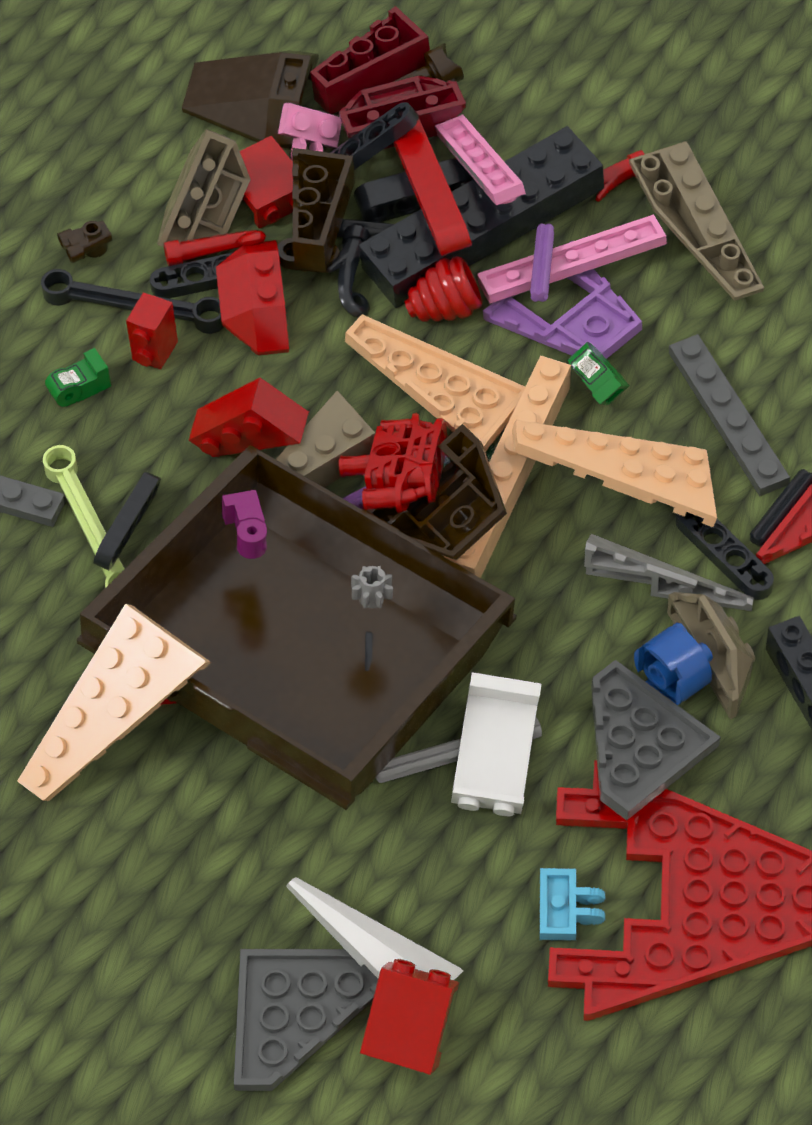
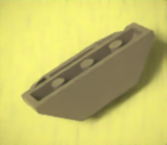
(206, 191)
(731, 657)

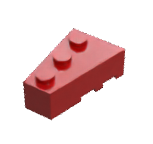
(246, 417)

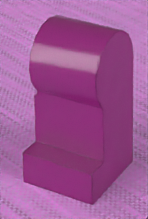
(249, 521)

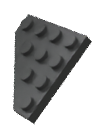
(641, 740)
(291, 1008)

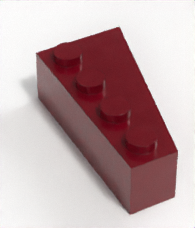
(377, 58)

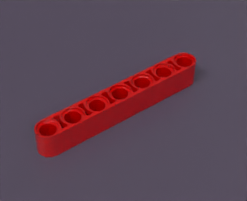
(432, 191)

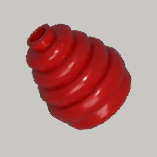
(444, 292)

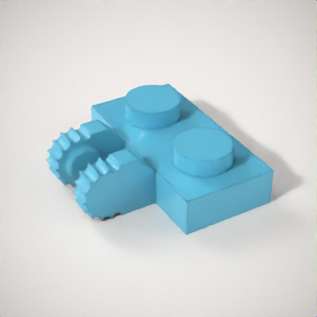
(559, 908)

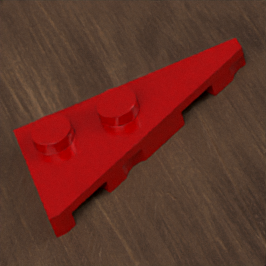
(792, 532)

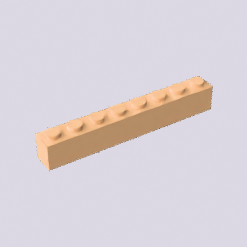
(537, 404)

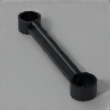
(126, 299)

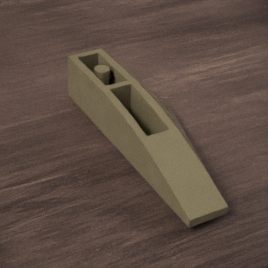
(693, 213)

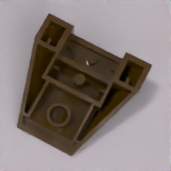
(464, 504)

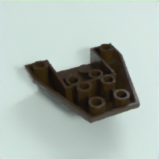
(249, 92)

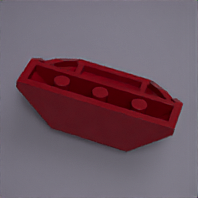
(429, 97)

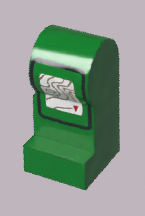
(598, 374)
(79, 380)

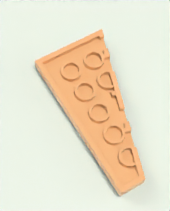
(438, 380)

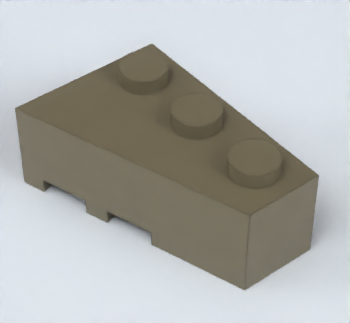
(330, 434)

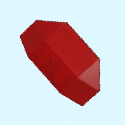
(254, 298)

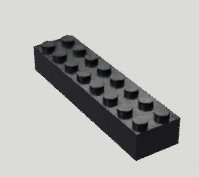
(555, 178)

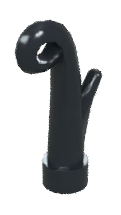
(348, 262)

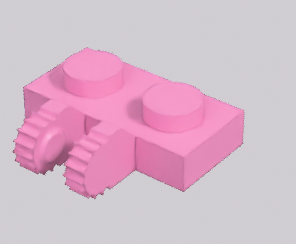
(309, 126)

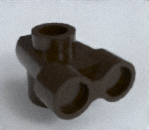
(87, 240)

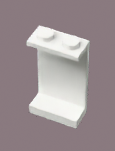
(495, 744)

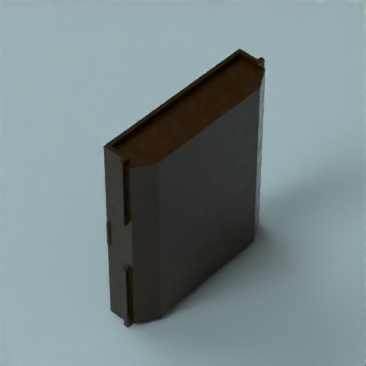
(290, 635)

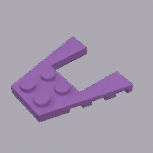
(597, 319)

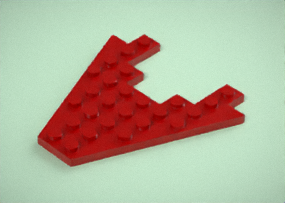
(725, 901)

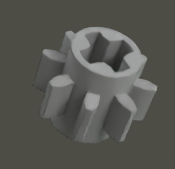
(372, 587)

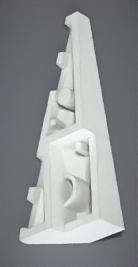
(364, 937)

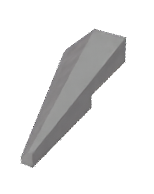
(619, 562)

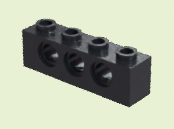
(791, 652)

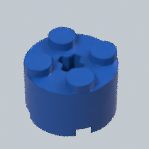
(675, 663)

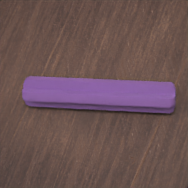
(542, 262)

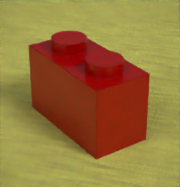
(152, 331)

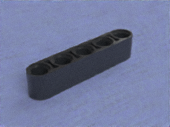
(394, 195)

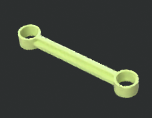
(78, 501)

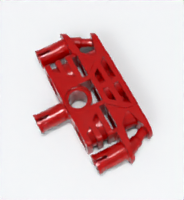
(401, 463)

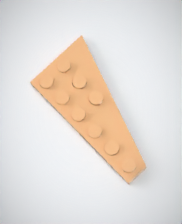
(626, 464)
(119, 689)

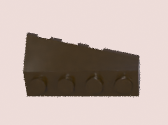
(319, 204)

